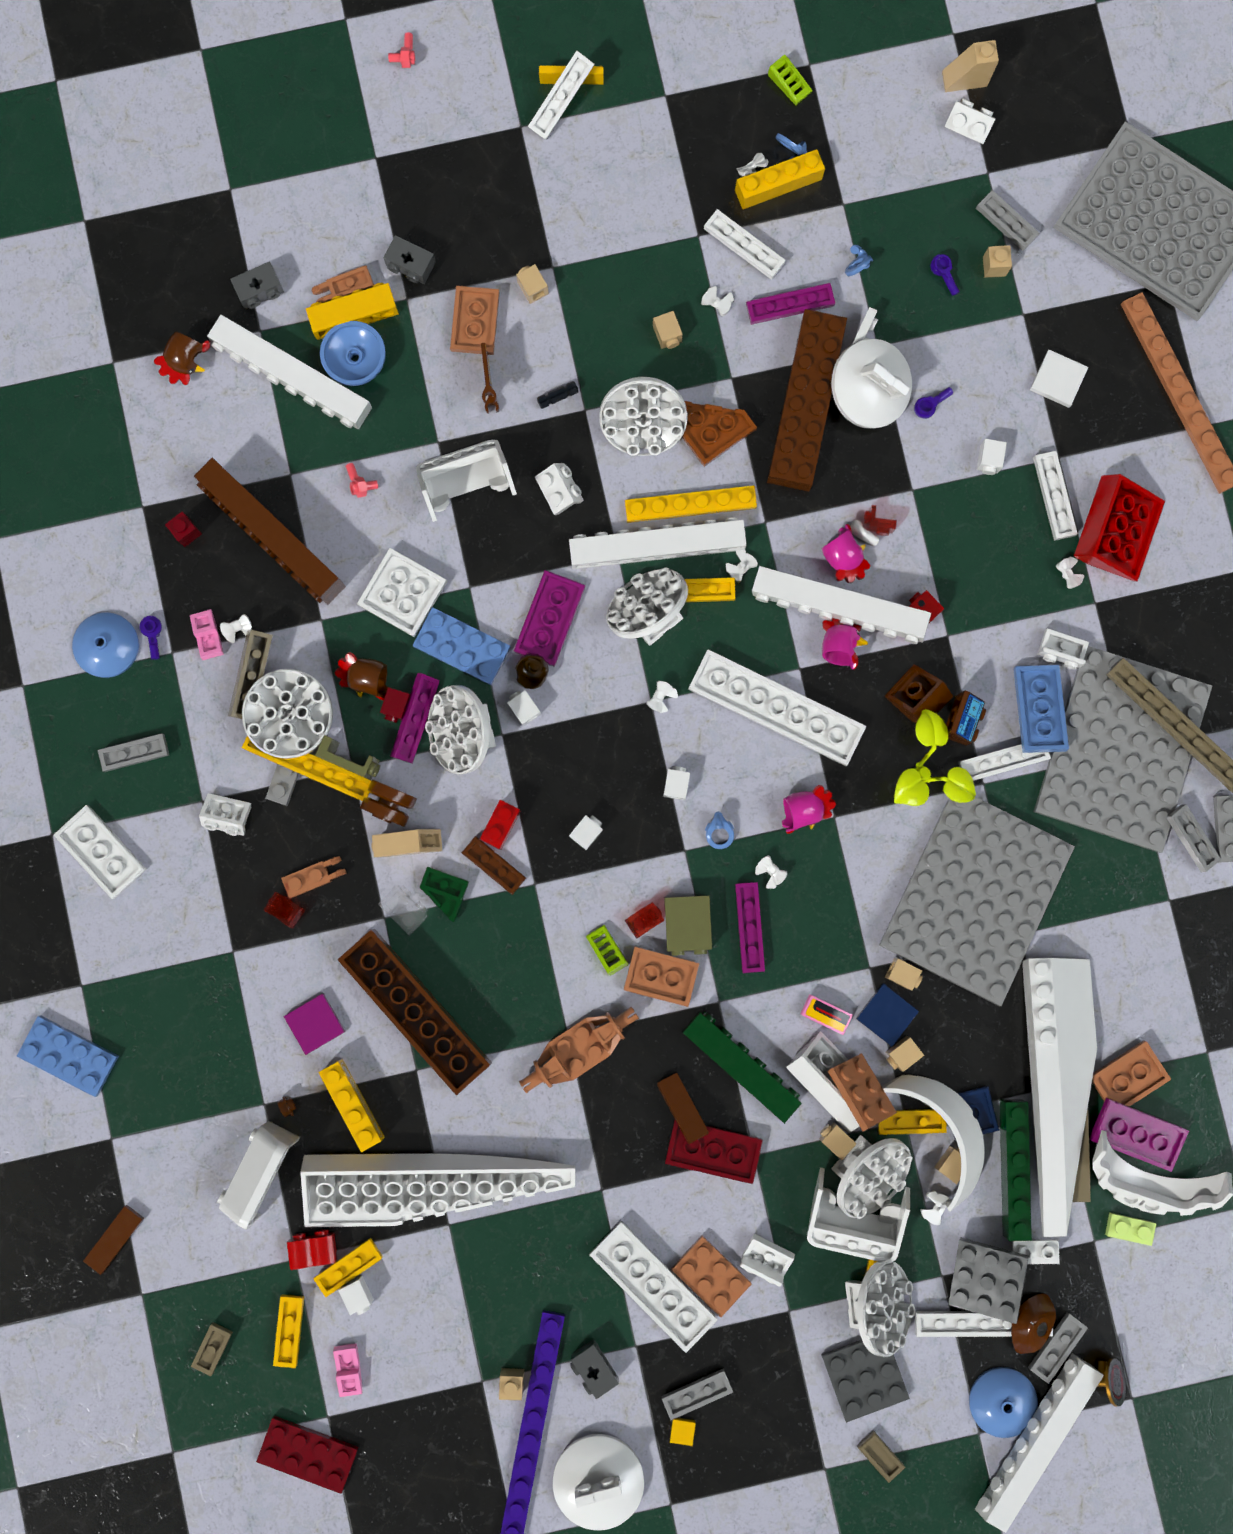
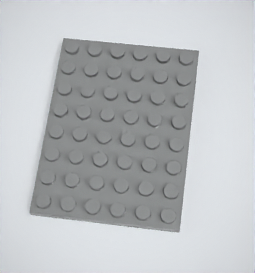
(1155, 221)
(1120, 762)
(977, 897)

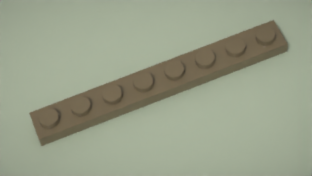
(1173, 721)

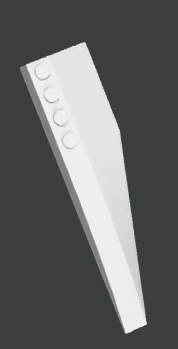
(1061, 1072)
(405, 1187)

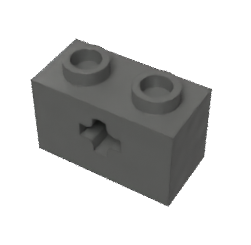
(402, 251)
(247, 283)
(592, 1356)

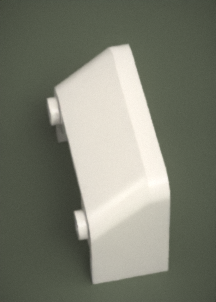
(462, 473)
(256, 1174)
(869, 1237)

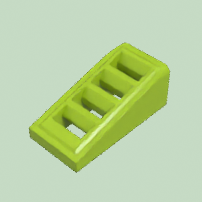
(789, 68)
(600, 954)

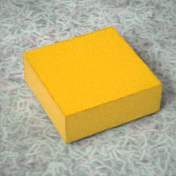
(682, 1431)

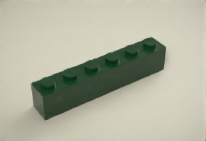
(741, 1067)
(1015, 1170)

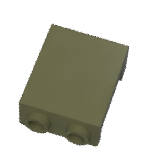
(327, 752)
(688, 924)

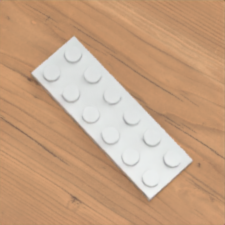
(653, 1286)

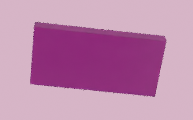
(549, 617)
(1140, 1134)

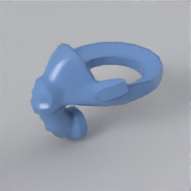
(798, 149)
(860, 263)
(718, 823)

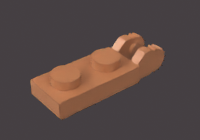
(344, 284)
(311, 877)

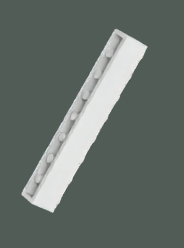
(290, 372)
(657, 544)
(841, 604)
(1038, 1443)

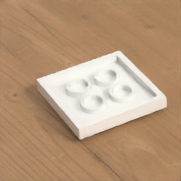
(402, 592)

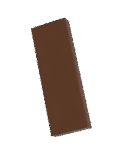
(493, 865)
(682, 1108)
(113, 1239)

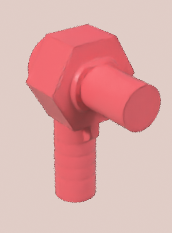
(406, 56)
(358, 485)

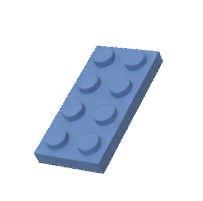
(461, 646)
(1041, 709)
(67, 1056)

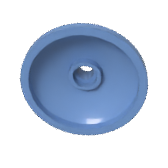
(352, 340)
(116, 653)
(995, 1390)

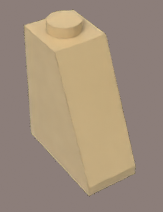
(972, 67)
(407, 842)

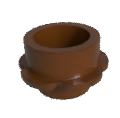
(286, 1106)

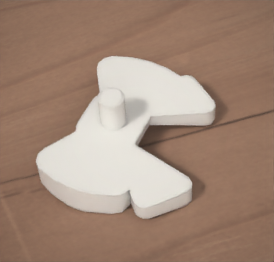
(758, 160)
(723, 305)
(746, 563)
(1072, 579)
(230, 629)
(663, 689)
(777, 875)
(934, 1215)

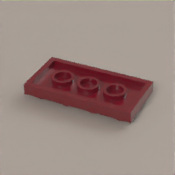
(718, 1153)
(307, 1454)

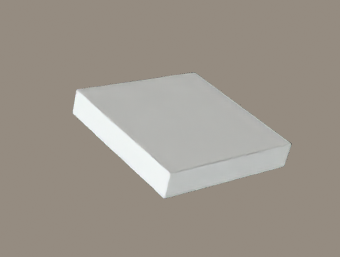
(1058, 378)

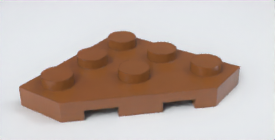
(714, 430)

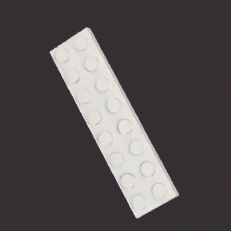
(777, 707)

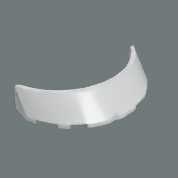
(960, 1120)
(1155, 1192)

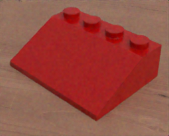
(1119, 527)

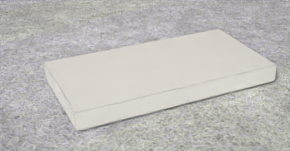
(100, 852)

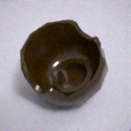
(532, 671)

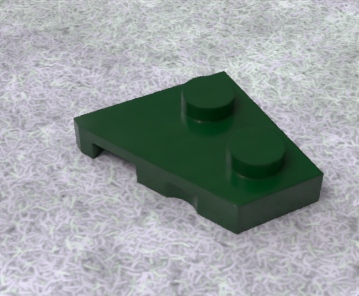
(444, 891)

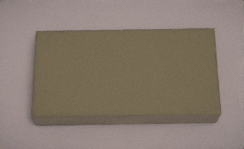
(881, 1456)

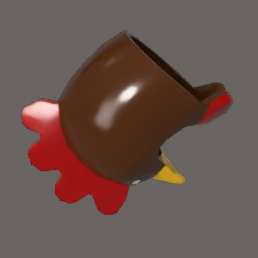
(179, 358)
(363, 675)

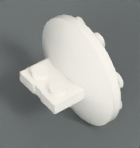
(871, 383)
(643, 415)
(648, 606)
(287, 713)
(459, 729)
(870, 1174)
(880, 1309)
(598, 1482)

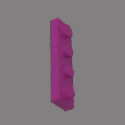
(790, 303)
(414, 718)
(749, 927)

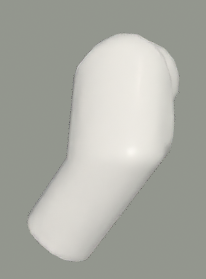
(863, 534)

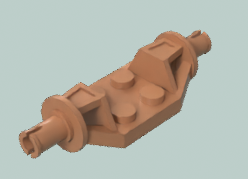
(578, 1049)

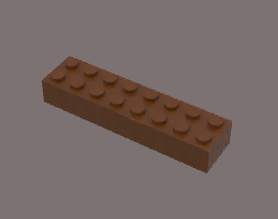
(806, 400)
(264, 527)
(415, 1011)

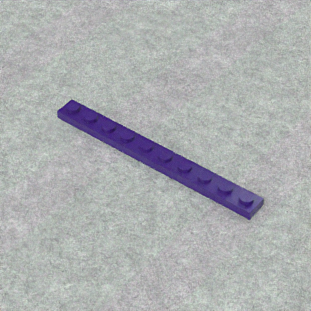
(532, 1423)

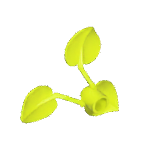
(912, 785)

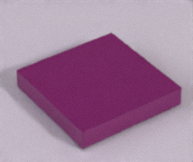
(314, 1024)

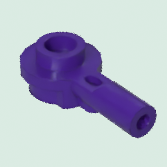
(941, 266)
(926, 406)
(151, 628)

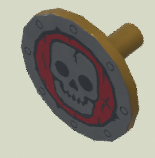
(1113, 1380)

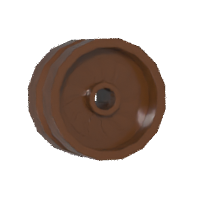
(387, 806)

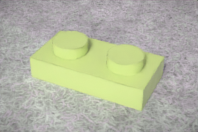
(1130, 1229)

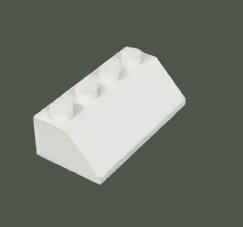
(811, 1070)

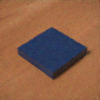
(887, 1015)
(982, 1107)

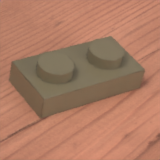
(211, 1349)

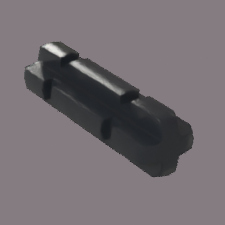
(557, 394)

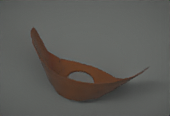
(1024, 1334)

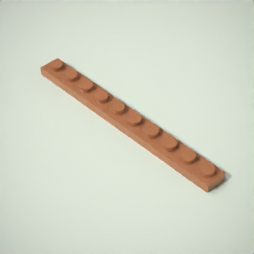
(1179, 391)

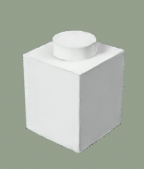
(991, 456)
(523, 707)
(676, 783)
(586, 831)
(356, 1296)

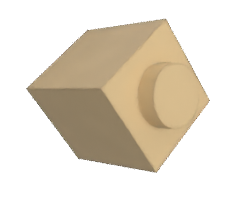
(997, 261)
(532, 283)
(667, 330)
(904, 974)
(903, 1054)
(837, 1140)
(950, 1164)
(511, 1384)

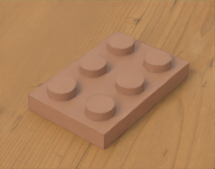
(474, 319)
(661, 976)
(1131, 1075)
(862, 1092)
(711, 1276)

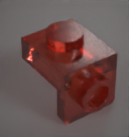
(880, 526)
(284, 909)
(644, 920)

